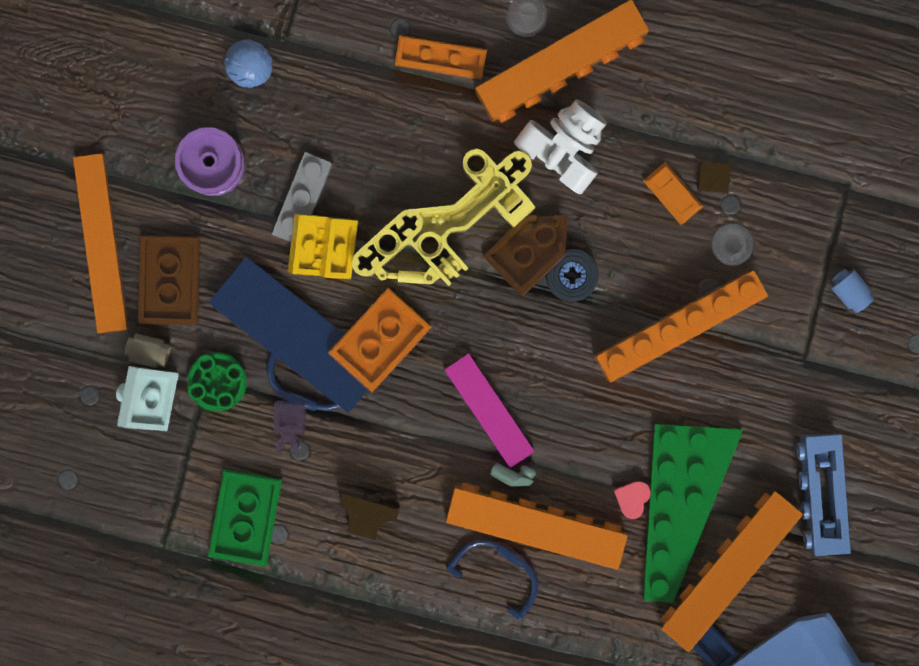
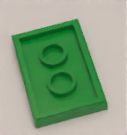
(245, 517)

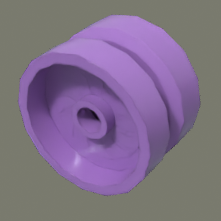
(196, 173)

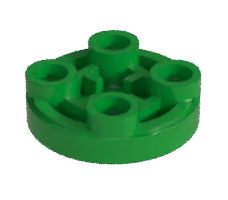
(217, 381)

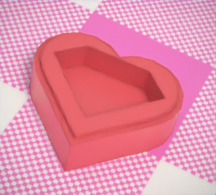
(632, 497)

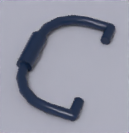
(311, 404)
(510, 554)

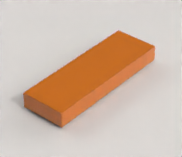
(440, 57)

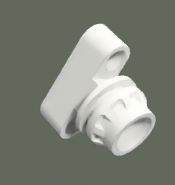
(577, 129)

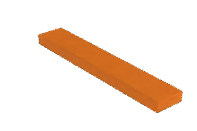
(100, 243)

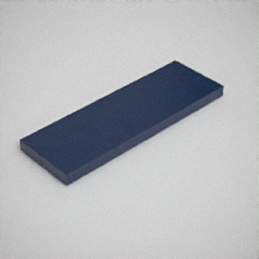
(287, 330)

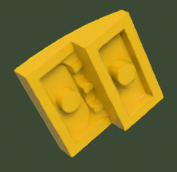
(322, 246)

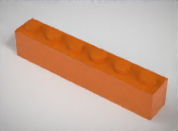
(562, 61)
(680, 326)
(536, 526)
(731, 570)

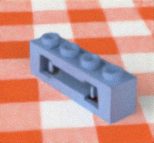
(812, 506)

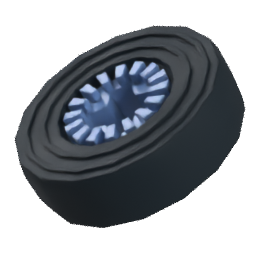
(583, 286)

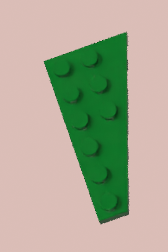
(684, 483)

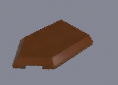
(529, 250)

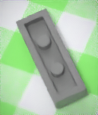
(303, 193)

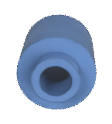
(852, 290)

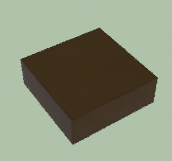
(713, 177)

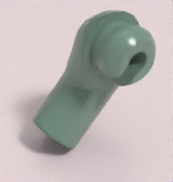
(513, 478)

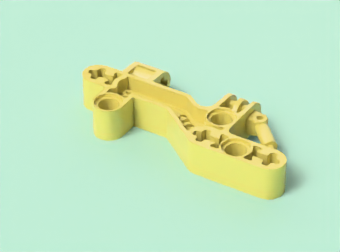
(490, 191)

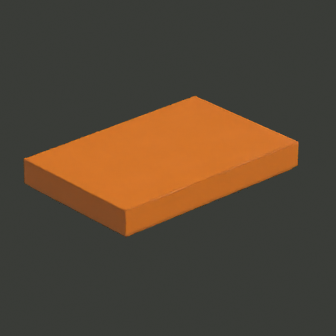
(379, 340)

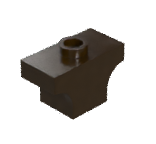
(367, 513)

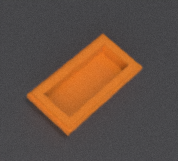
(673, 193)

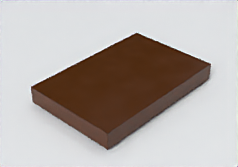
(169, 280)

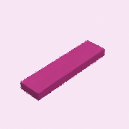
(489, 410)

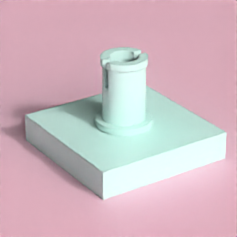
(146, 398)

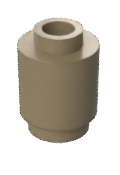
(147, 351)

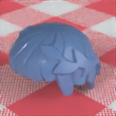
(248, 63)

